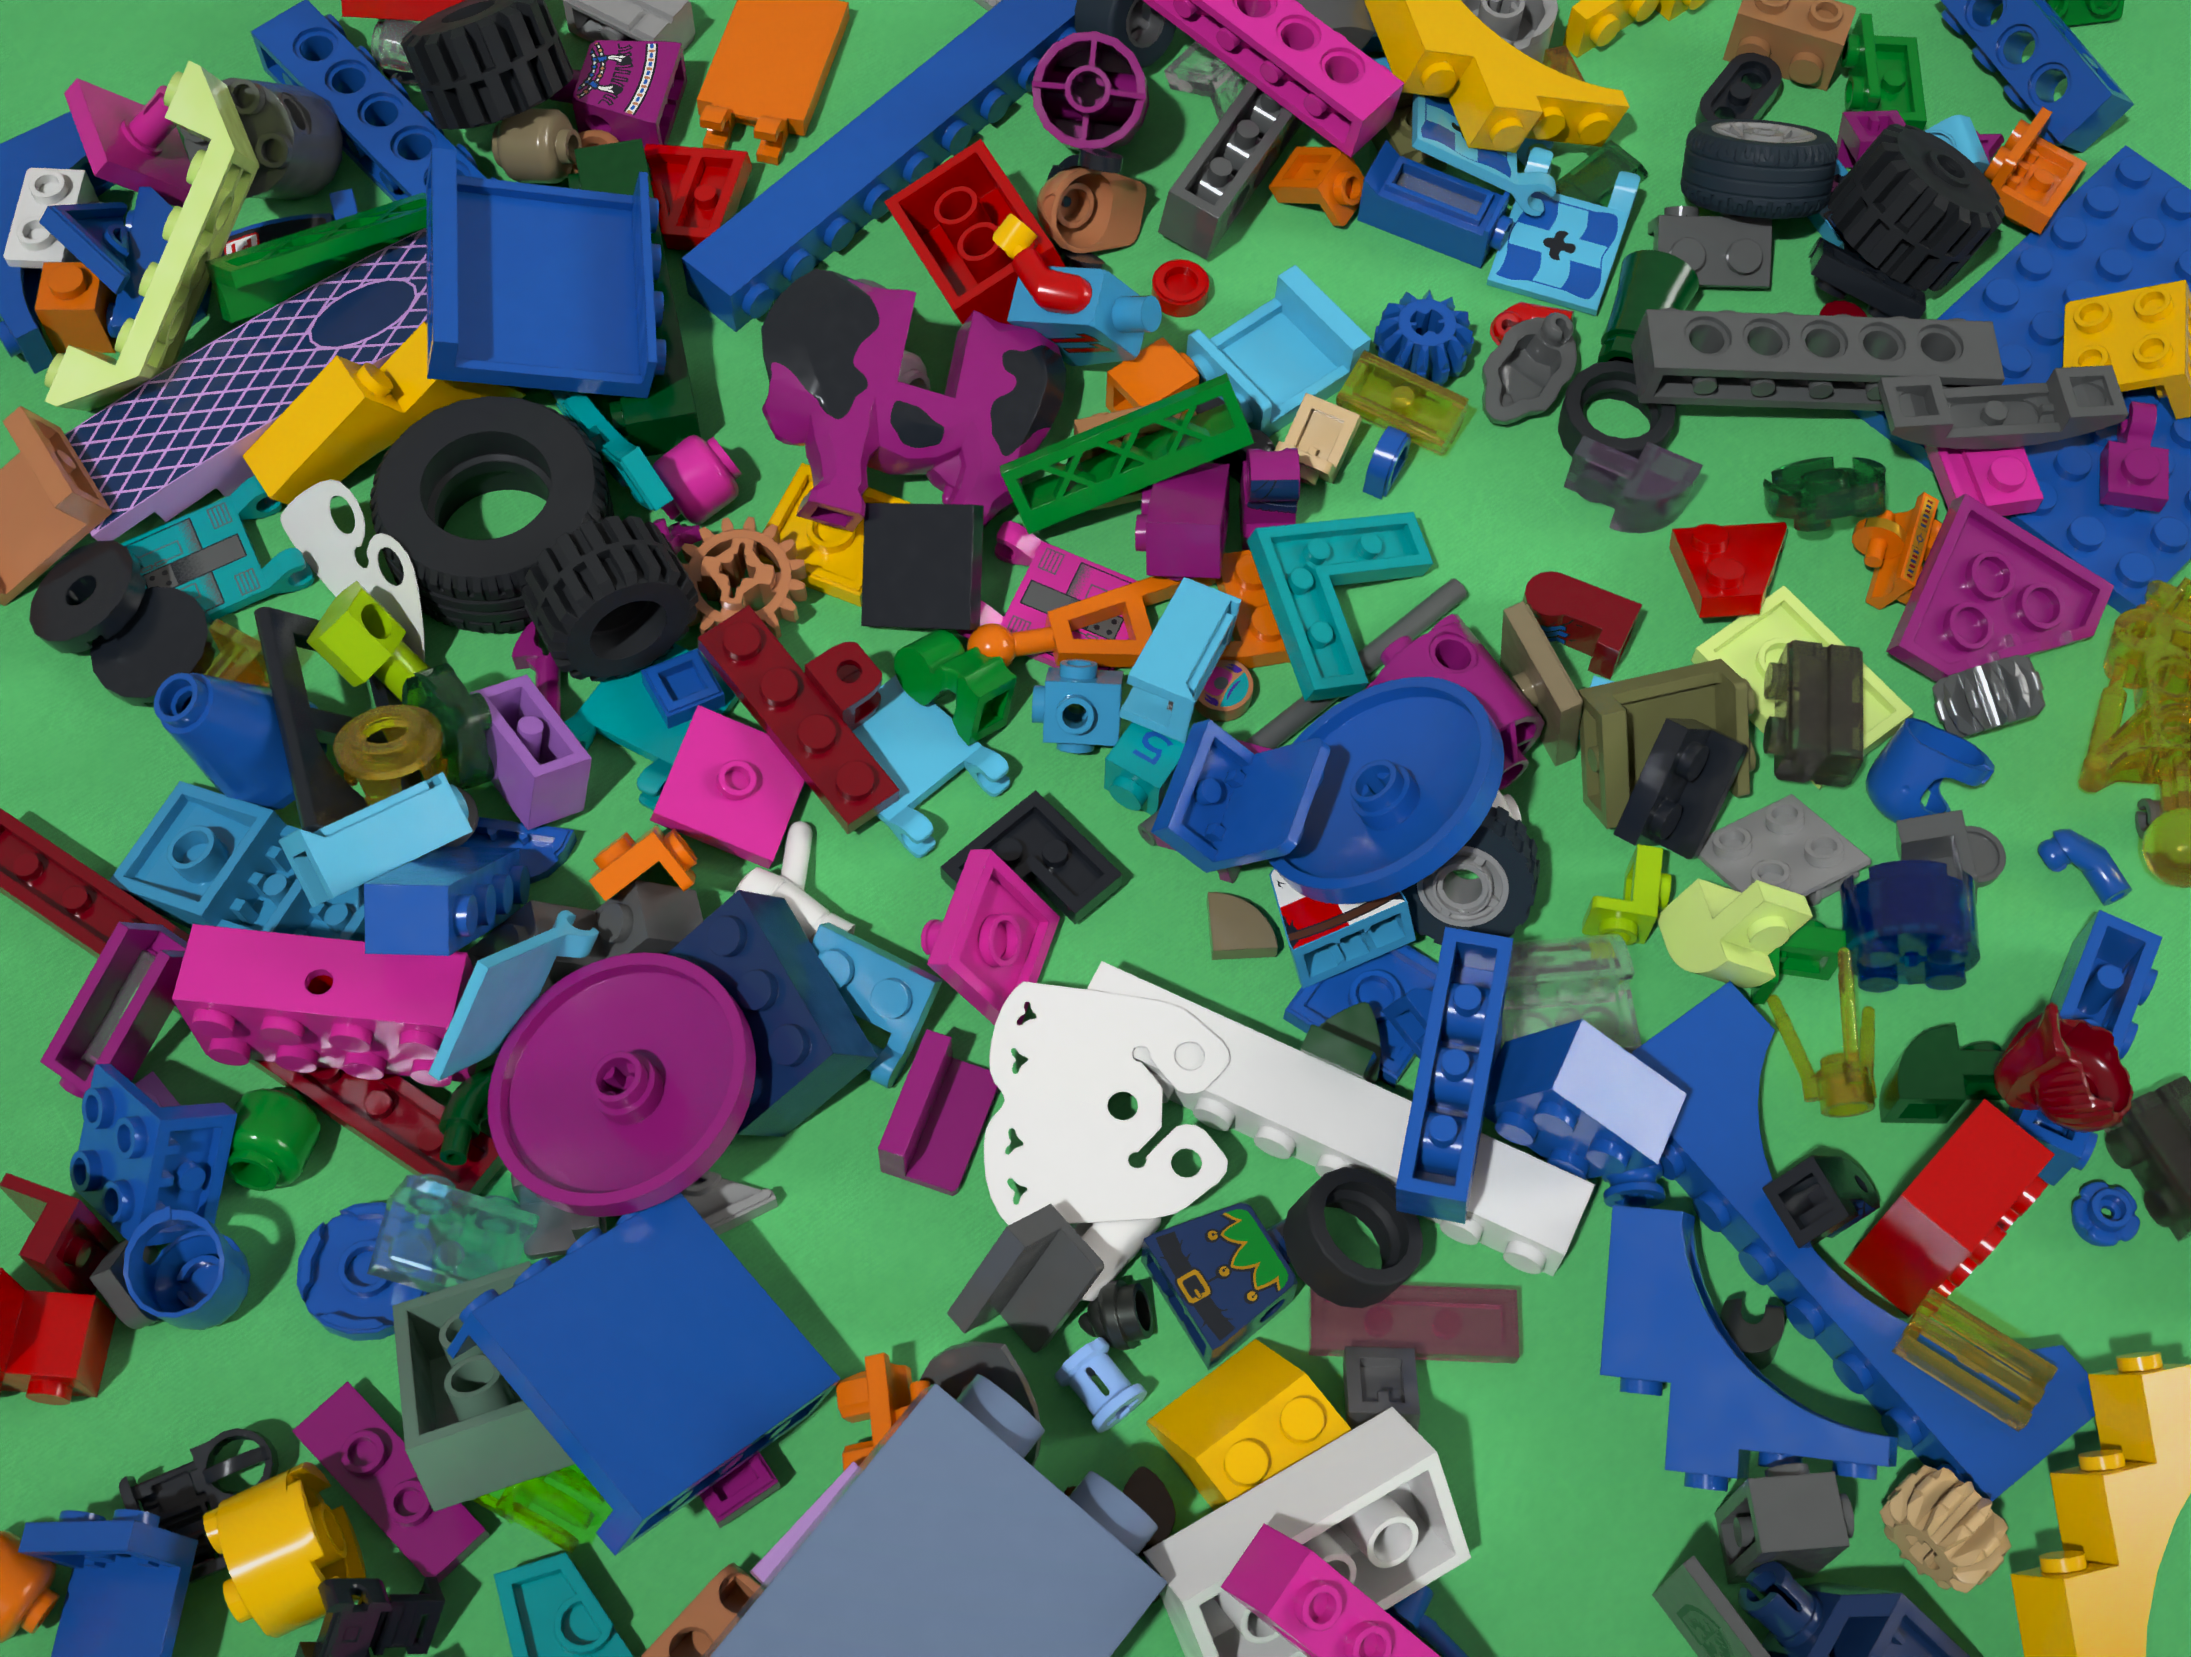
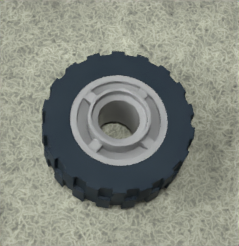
(1495, 900)

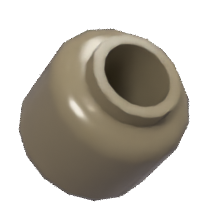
(536, 146)

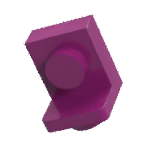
(1860, 130)

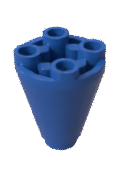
(229, 735)

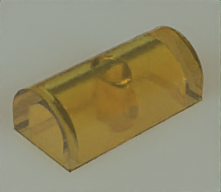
(1403, 400)

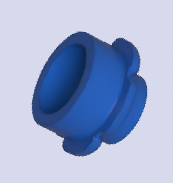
(2095, 1227)

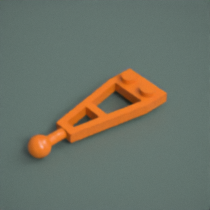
(1255, 632)

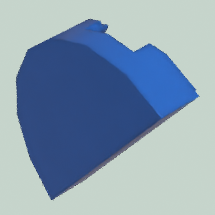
(541, 848)

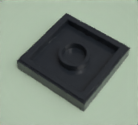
(922, 565)

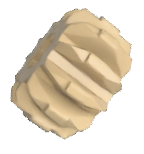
(1945, 1529)

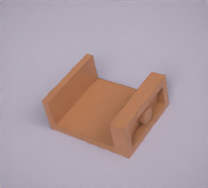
(44, 502)

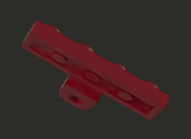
(808, 712)

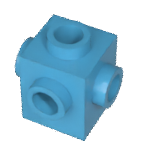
(1082, 684)

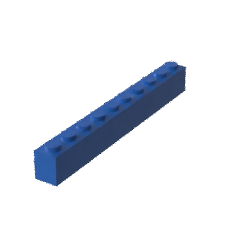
(872, 158)

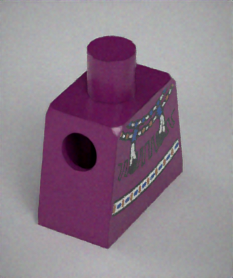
(628, 89)

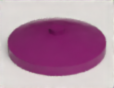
(621, 1084)

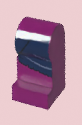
(1268, 490)

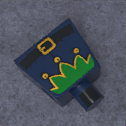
(1221, 1277)

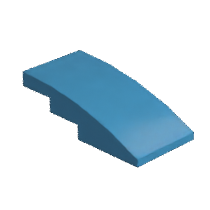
(223, 867)

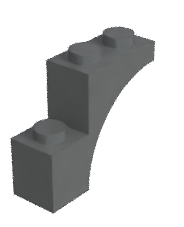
(634, 920)

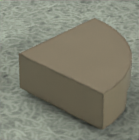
(1238, 929)

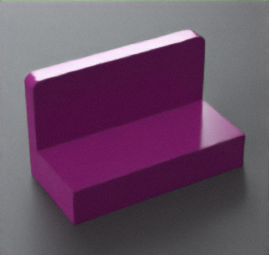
(937, 1118)

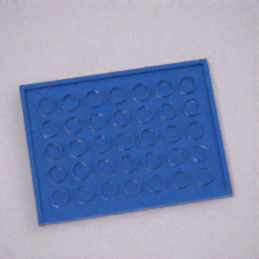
(2109, 237)

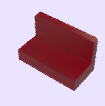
(66, 1235)

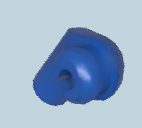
(2090, 858)

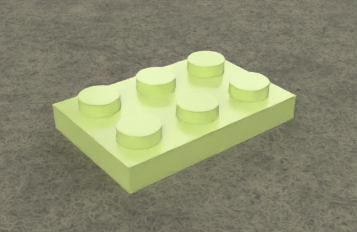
(1760, 639)

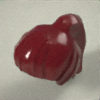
(2065, 1073)

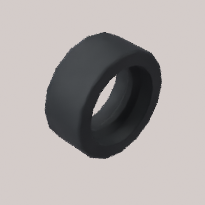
(1617, 382)
(1325, 1265)

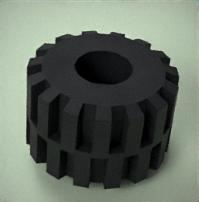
(486, 61)
(1915, 207)

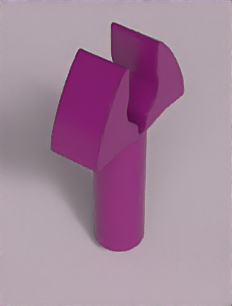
(547, 674)

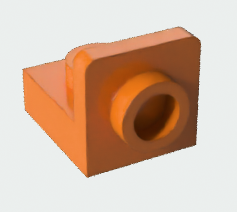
(1322, 178)

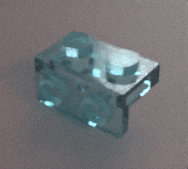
(447, 1235)

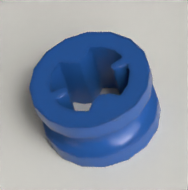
(1635, 1187)

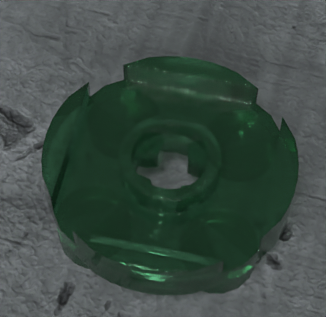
(1817, 492)
(461, 720)

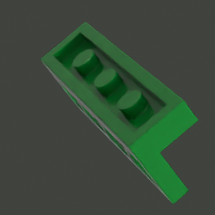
(278, 269)
(1128, 463)

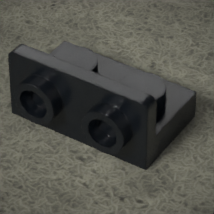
(1681, 787)

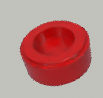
(1180, 288)

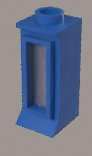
(1433, 208)

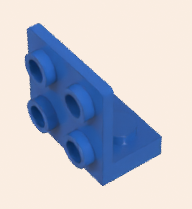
(149, 1156)

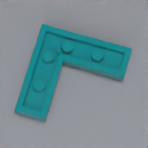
(1298, 576)

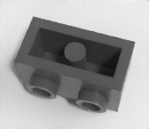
(1784, 1520)

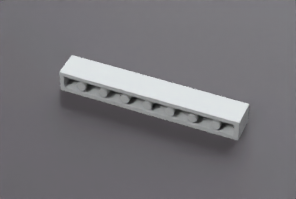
(1341, 1121)

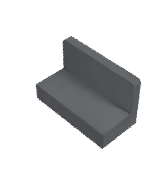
(1030, 1279)

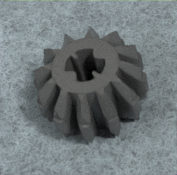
(1989, 696)

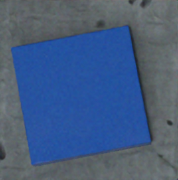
(1378, 984)

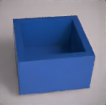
(1581, 1101)

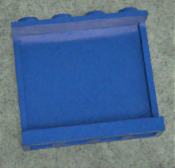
(541, 284)
(649, 1361)

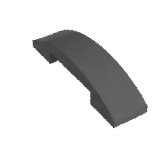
(2002, 415)

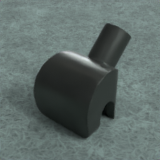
(1756, 1341)

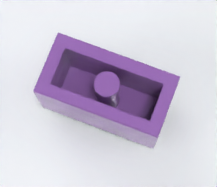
(534, 754)

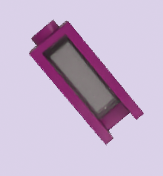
(118, 1006)

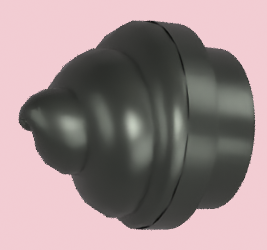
(1119, 1315)

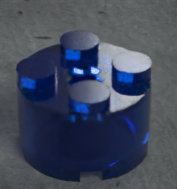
(1910, 926)

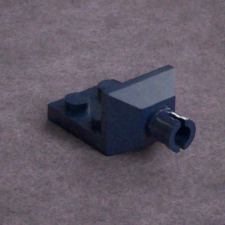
(1839, 1619)

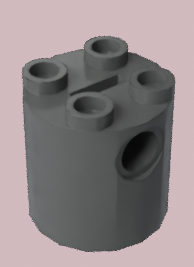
(290, 134)

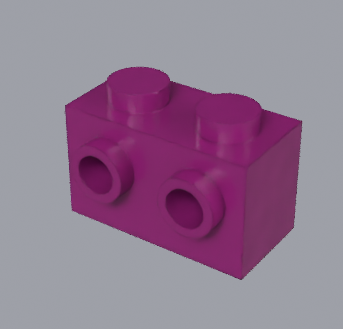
(1185, 523)

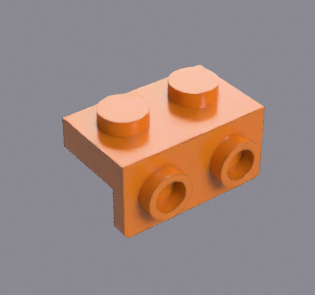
(2032, 174)
(628, 859)

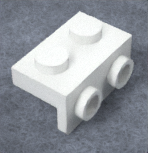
(28, 240)

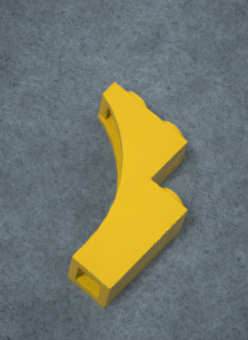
(352, 416)

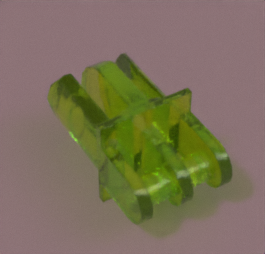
(516, 1499)

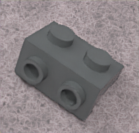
(1720, 249)

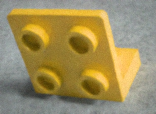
(2139, 334)

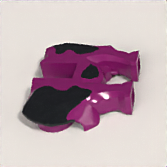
(836, 390)

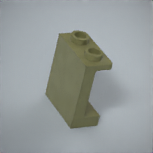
(1627, 716)

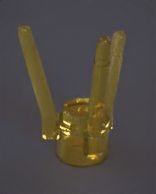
(1845, 1079)

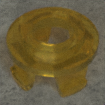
(412, 745)

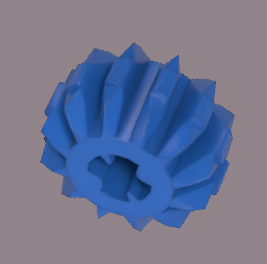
(1425, 337)

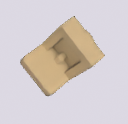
(1322, 438)

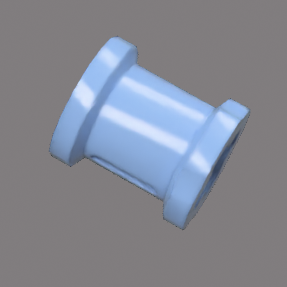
(1078, 1374)

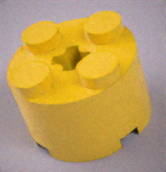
(281, 1547)

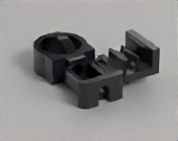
(184, 1492)
(375, 1620)

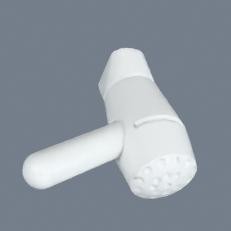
(792, 883)

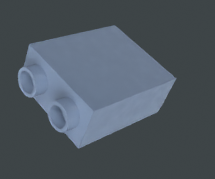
(955, 1551)

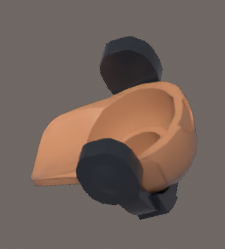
(1090, 207)

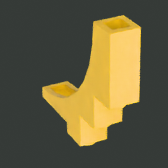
(2113, 1517)

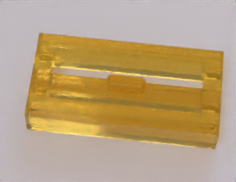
(1985, 1337)

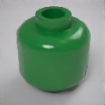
(271, 1138)

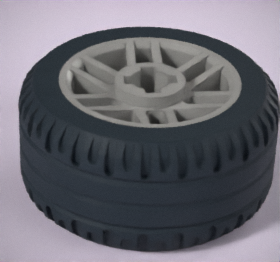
(1758, 168)

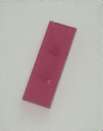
(1431, 1319)

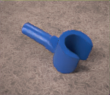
(1411, 1614)

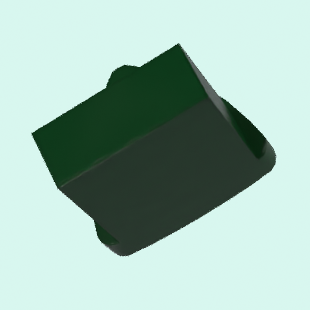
(1348, 1042)

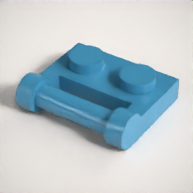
(879, 991)

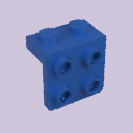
(1237, 804)
(122, 1584)

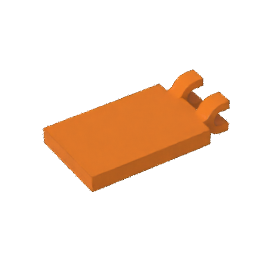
(770, 71)

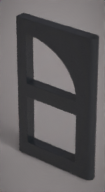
(317, 787)

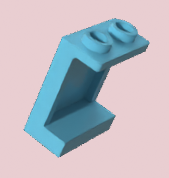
(1282, 352)

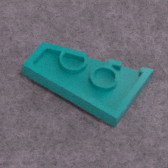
(555, 1612)

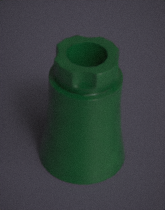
(1645, 282)

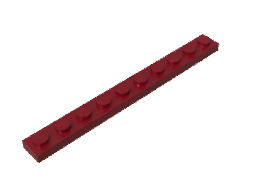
(380, 1111)

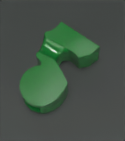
(941, 666)

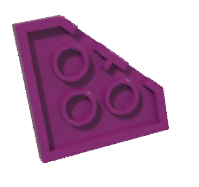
(1993, 596)

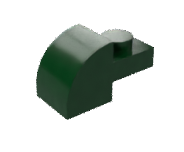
(1937, 1078)

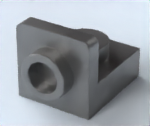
(1380, 1380)

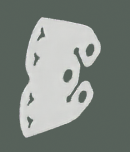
(1060, 1098)

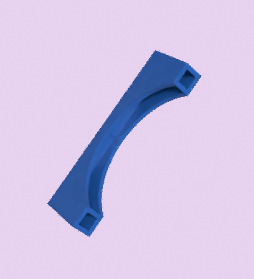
(1721, 1164)

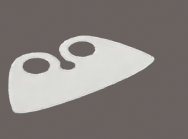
(333, 557)

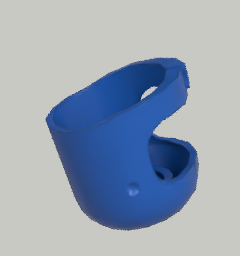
(1918, 760)
(194, 1266)

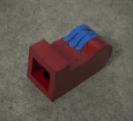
(1583, 618)

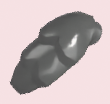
(1528, 368)

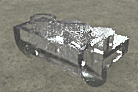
(1568, 982)

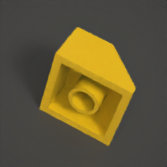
(1245, 1423)

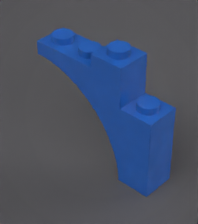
(46, 146)
(1719, 1404)

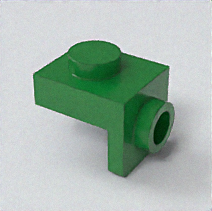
(1807, 953)

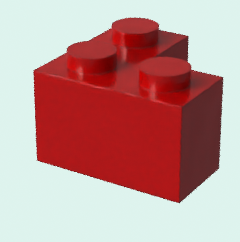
(52, 1342)

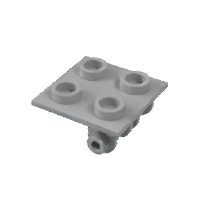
(1783, 848)

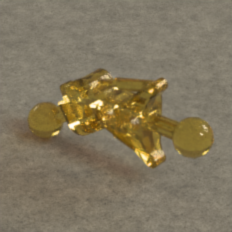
(2153, 658)

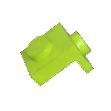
(1643, 896)

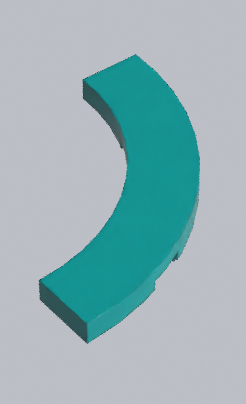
(618, 455)

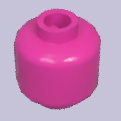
(698, 479)

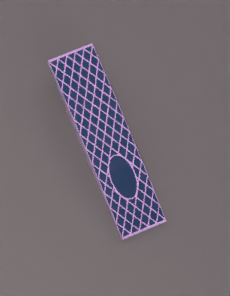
(200, 416)

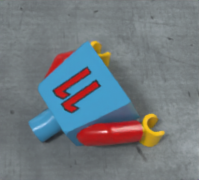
(1078, 309)

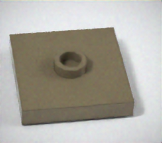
(1542, 680)

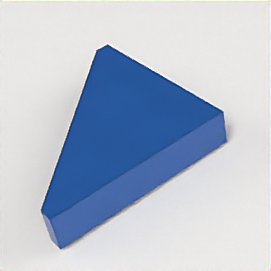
(95, 237)

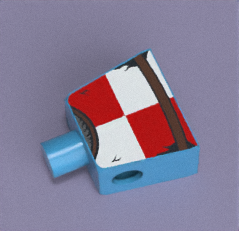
(1339, 936)

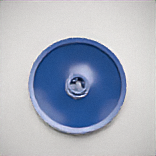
(1399, 791)

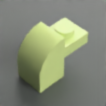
(1729, 931)

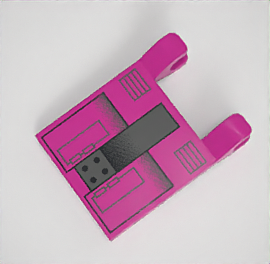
(1051, 582)

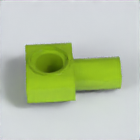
(364, 641)

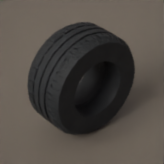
(467, 453)

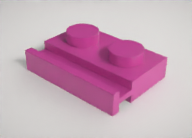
(1993, 477)

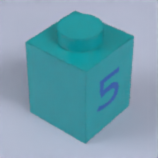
(1141, 768)

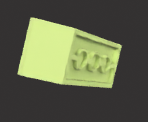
(194, 235)

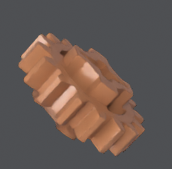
(722, 564)

